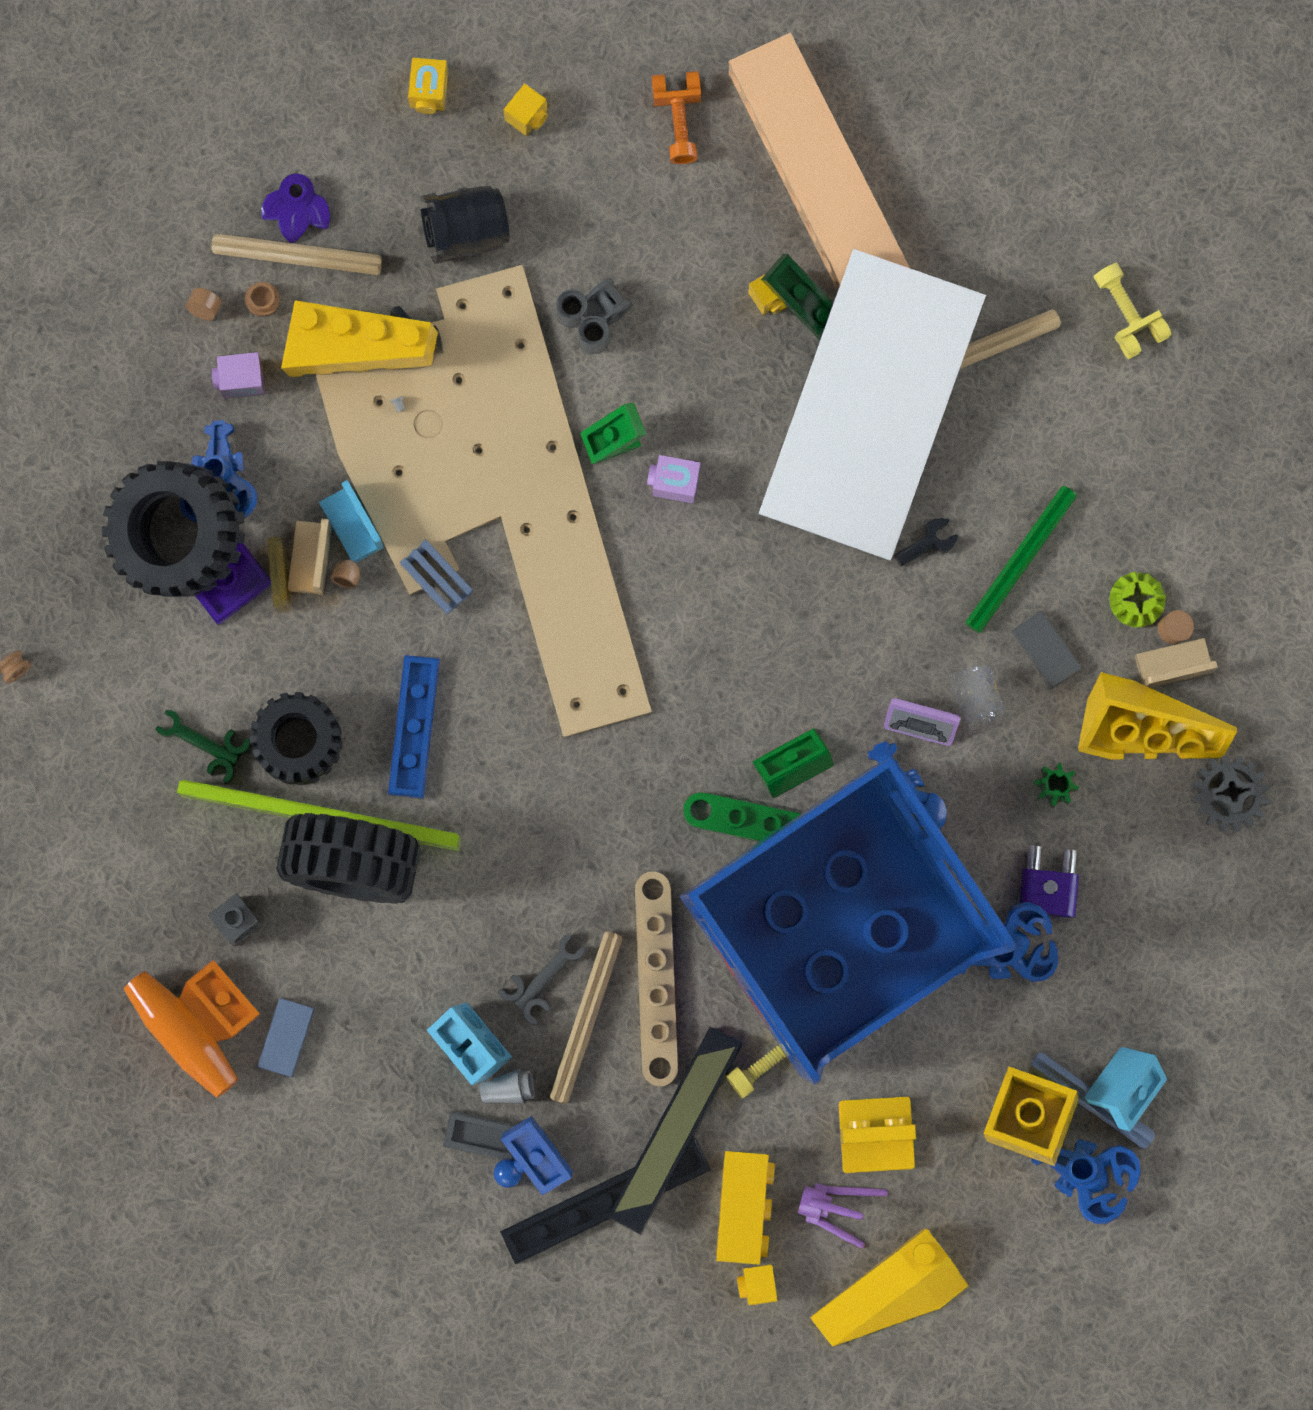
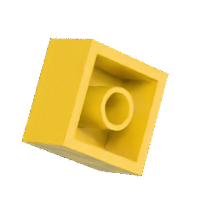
(1031, 1116)

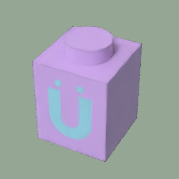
(239, 375)
(674, 478)

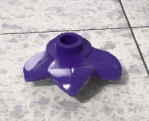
(296, 213)

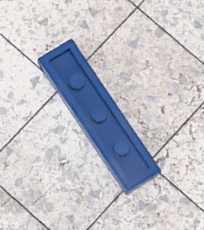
(414, 727)

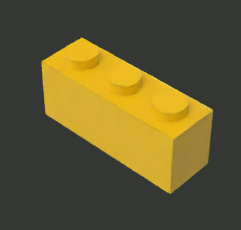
(744, 1208)

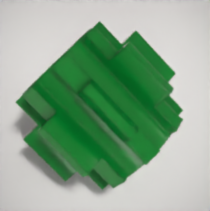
(1056, 794)

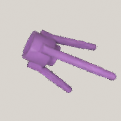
(817, 1204)

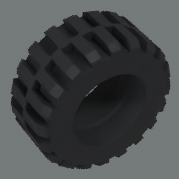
(130, 529)
(348, 858)

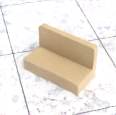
(310, 557)
(1174, 663)

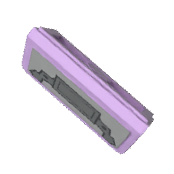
(921, 721)

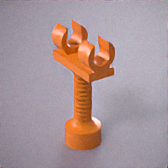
(682, 150)

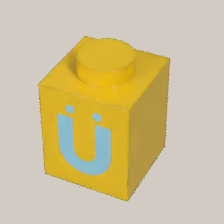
(428, 85)

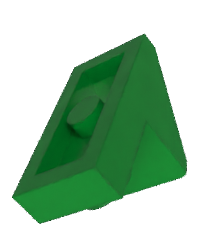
(614, 434)

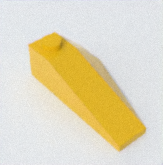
(1137, 719)
(899, 1288)

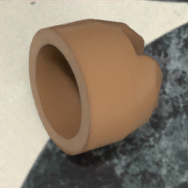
(346, 574)

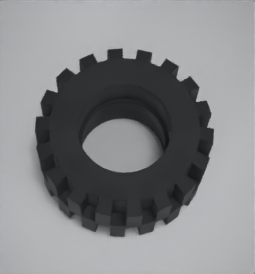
(275, 717)

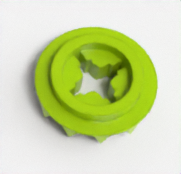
(1127, 611)

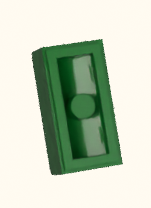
(793, 763)

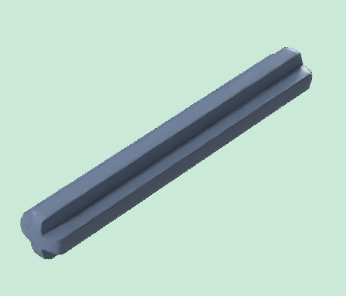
(1055, 1073)

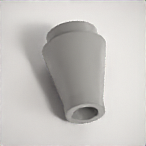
(509, 1088)

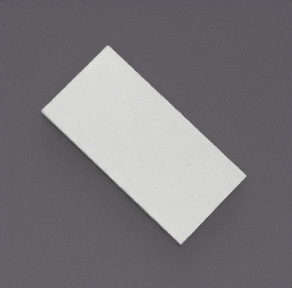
(872, 404)

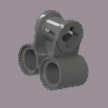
(598, 311)

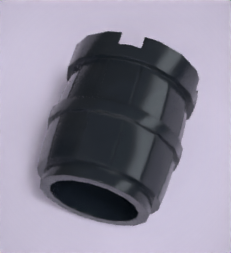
(464, 222)

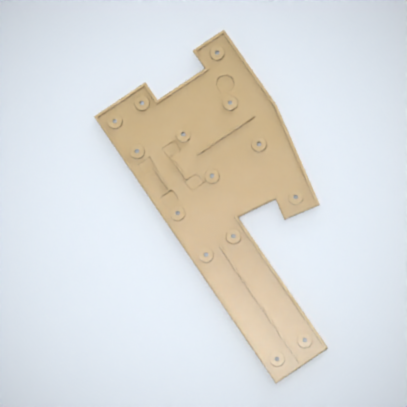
(447, 488)

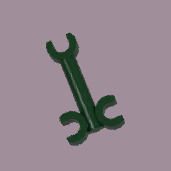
(226, 755)

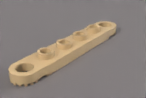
(656, 978)

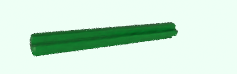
(1021, 559)

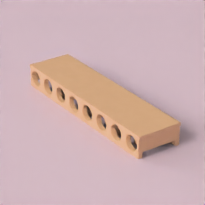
(812, 156)

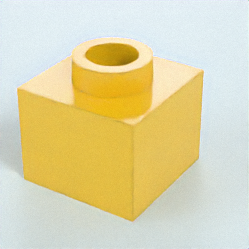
(526, 110)
(764, 297)
(757, 1284)

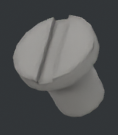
(398, 403)

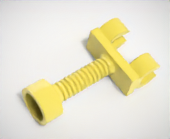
(1110, 279)
(743, 1080)

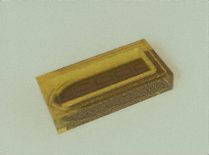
(278, 574)

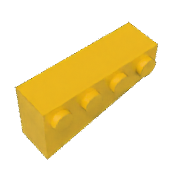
(342, 339)

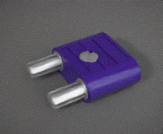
(1050, 889)

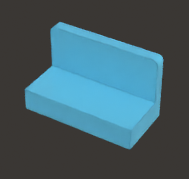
(351, 523)
(1127, 1086)

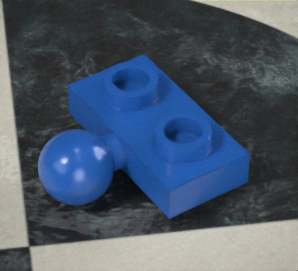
(533, 1156)

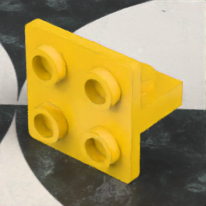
(876, 1134)

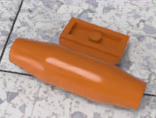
(191, 1025)

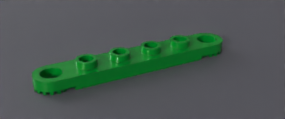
(737, 817)

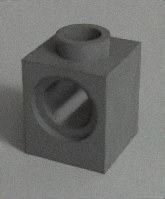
(235, 919)

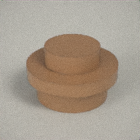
(262, 299)

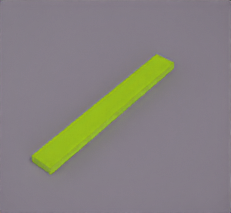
(287, 808)

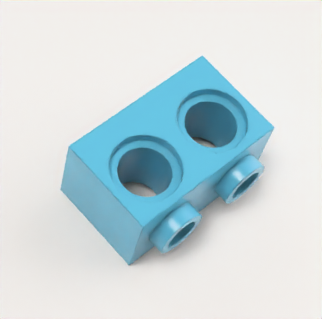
(469, 1043)

